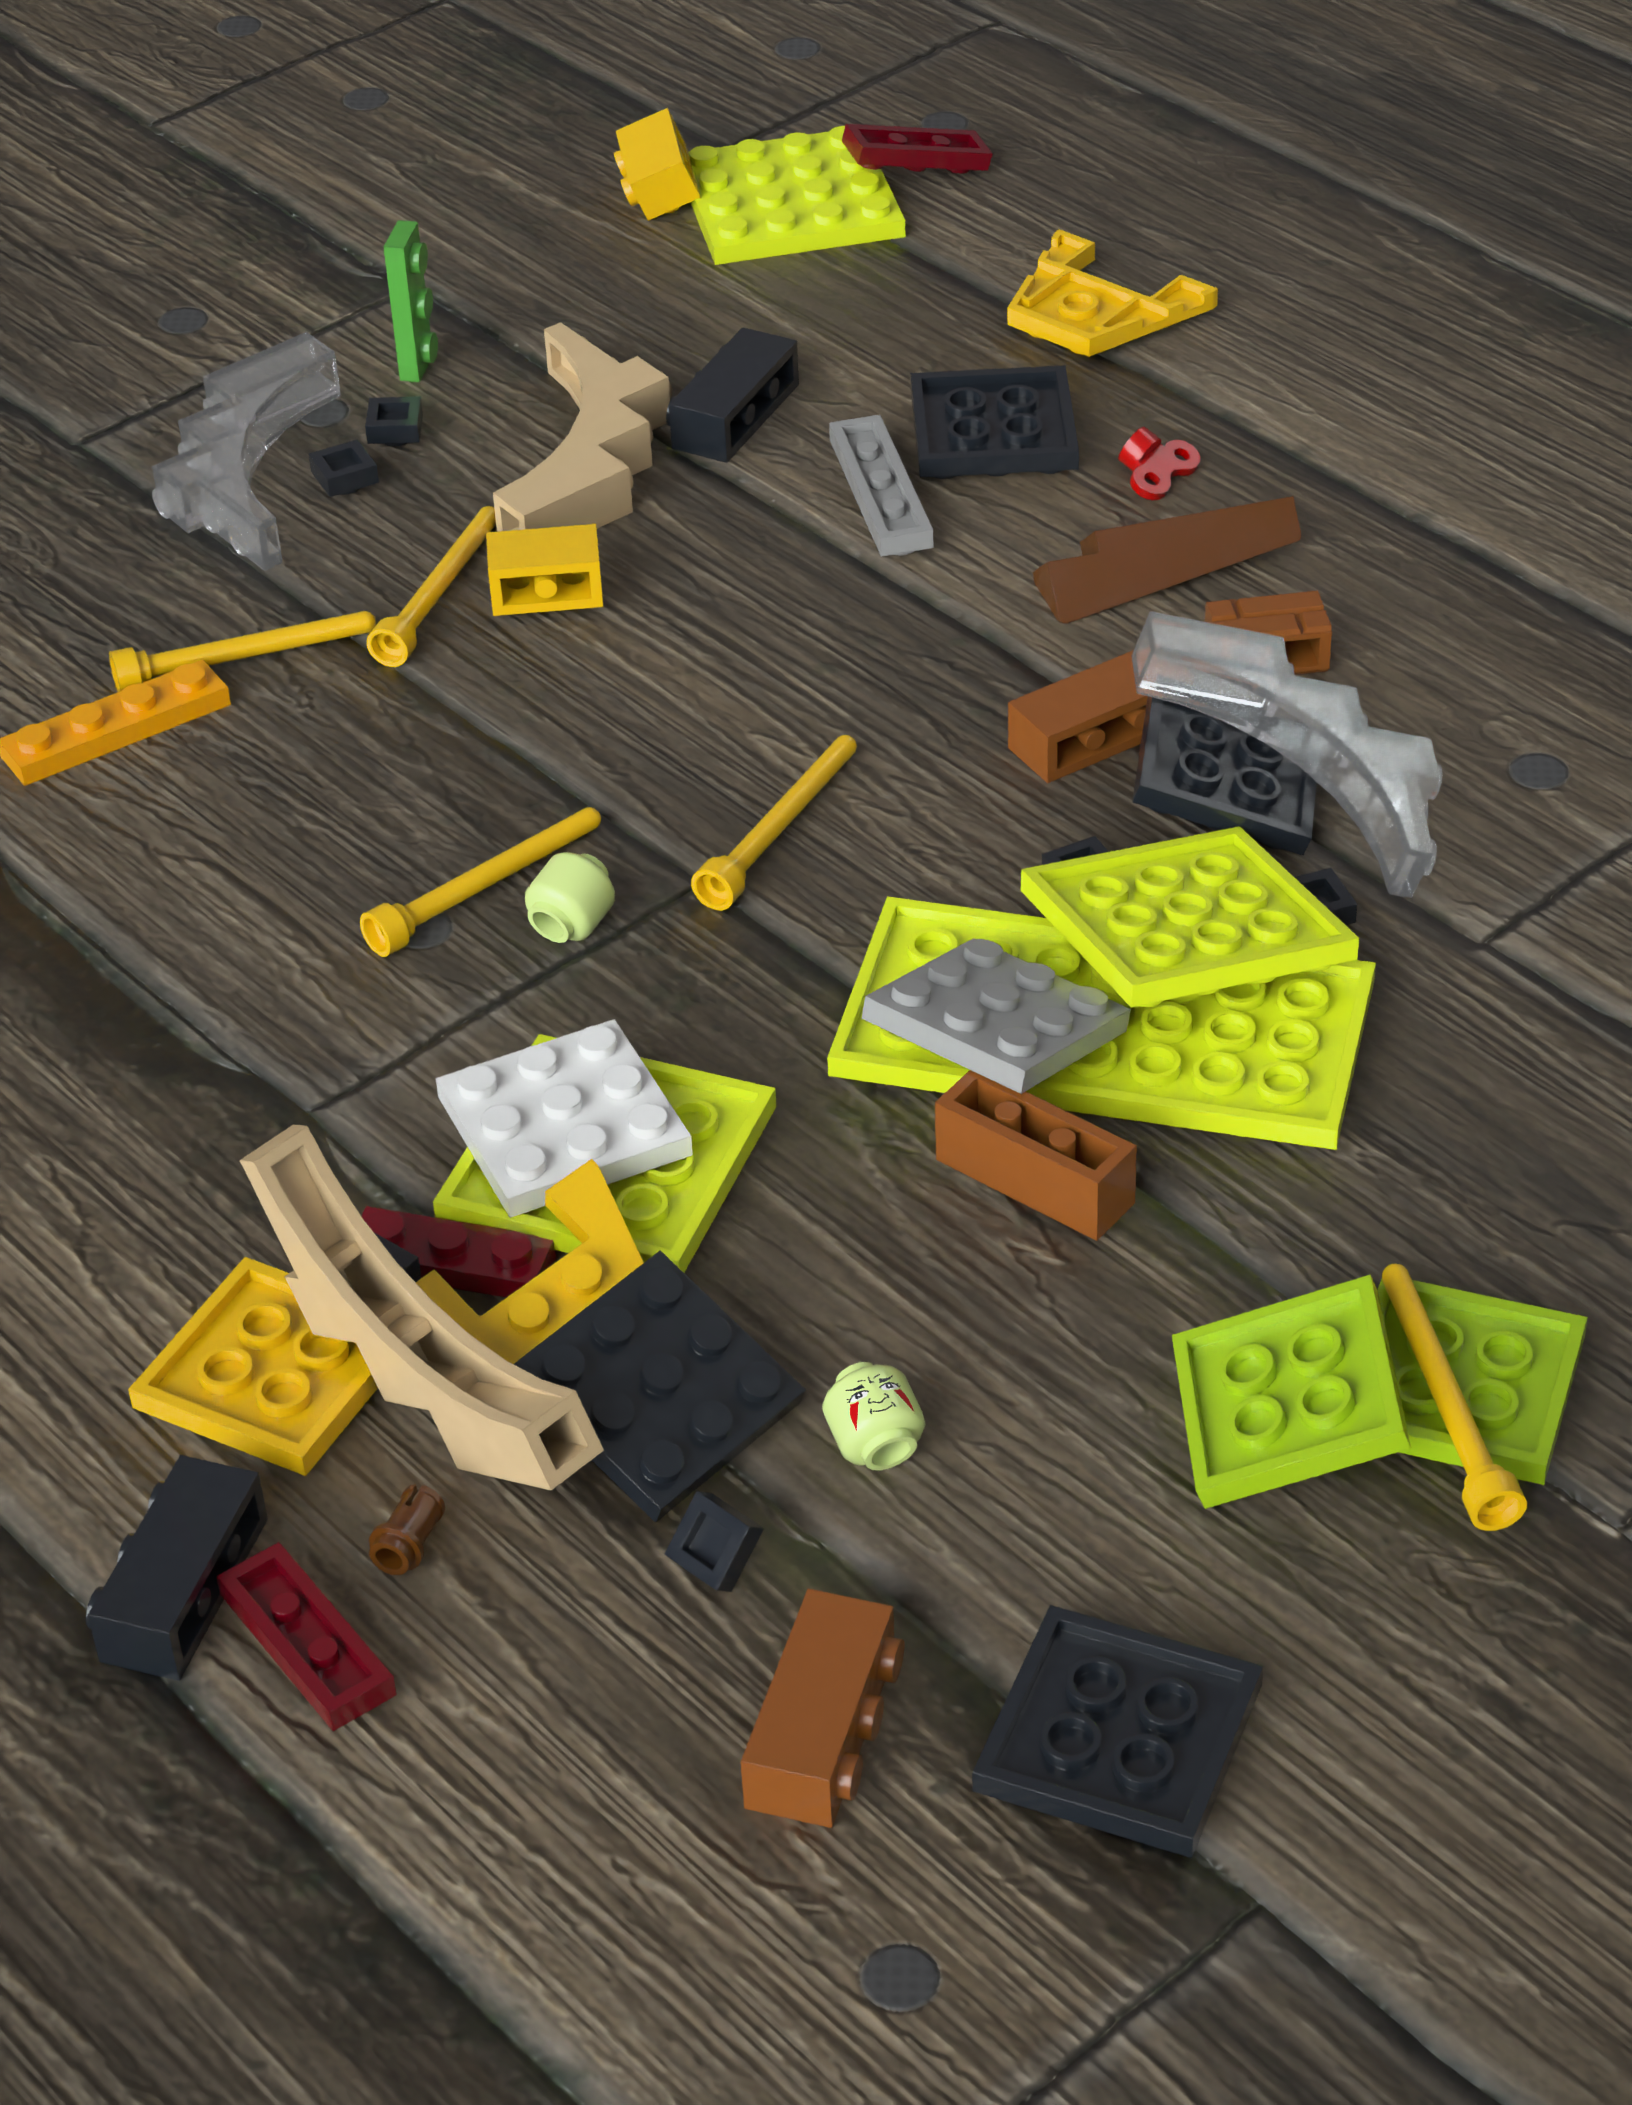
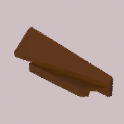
(1158, 554)

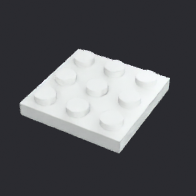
(556, 1108)

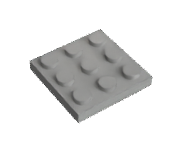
(997, 1014)

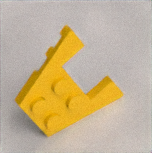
(1094, 313)
(566, 1287)

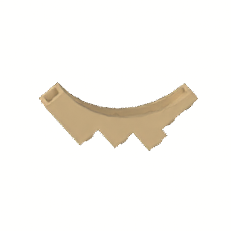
(609, 442)
(354, 1291)

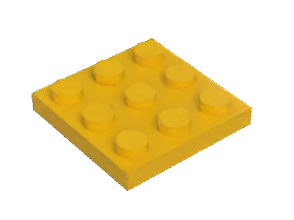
(257, 1374)

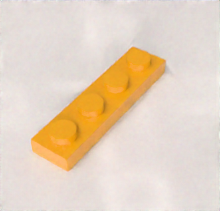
(113, 722)

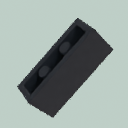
(733, 394)
(167, 1570)

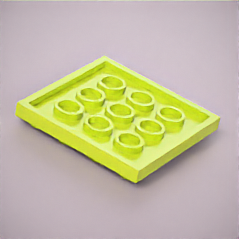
(789, 197)
(1188, 916)
(662, 1206)

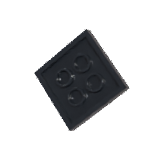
(994, 422)
(1222, 778)
(664, 1383)
(1119, 1730)

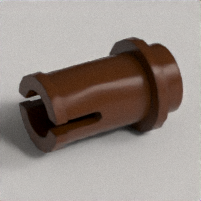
(400, 1541)

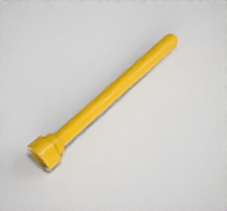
(395, 636)
(138, 667)
(723, 877)
(390, 926)
(1489, 1491)

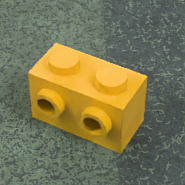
(655, 165)
(544, 569)

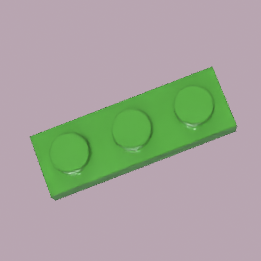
(410, 300)

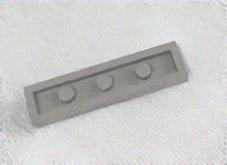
(881, 486)

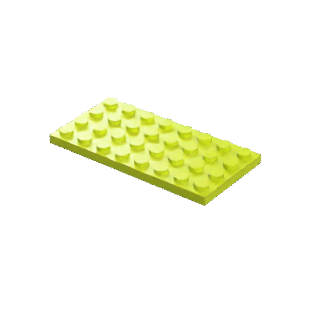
(1229, 1062)

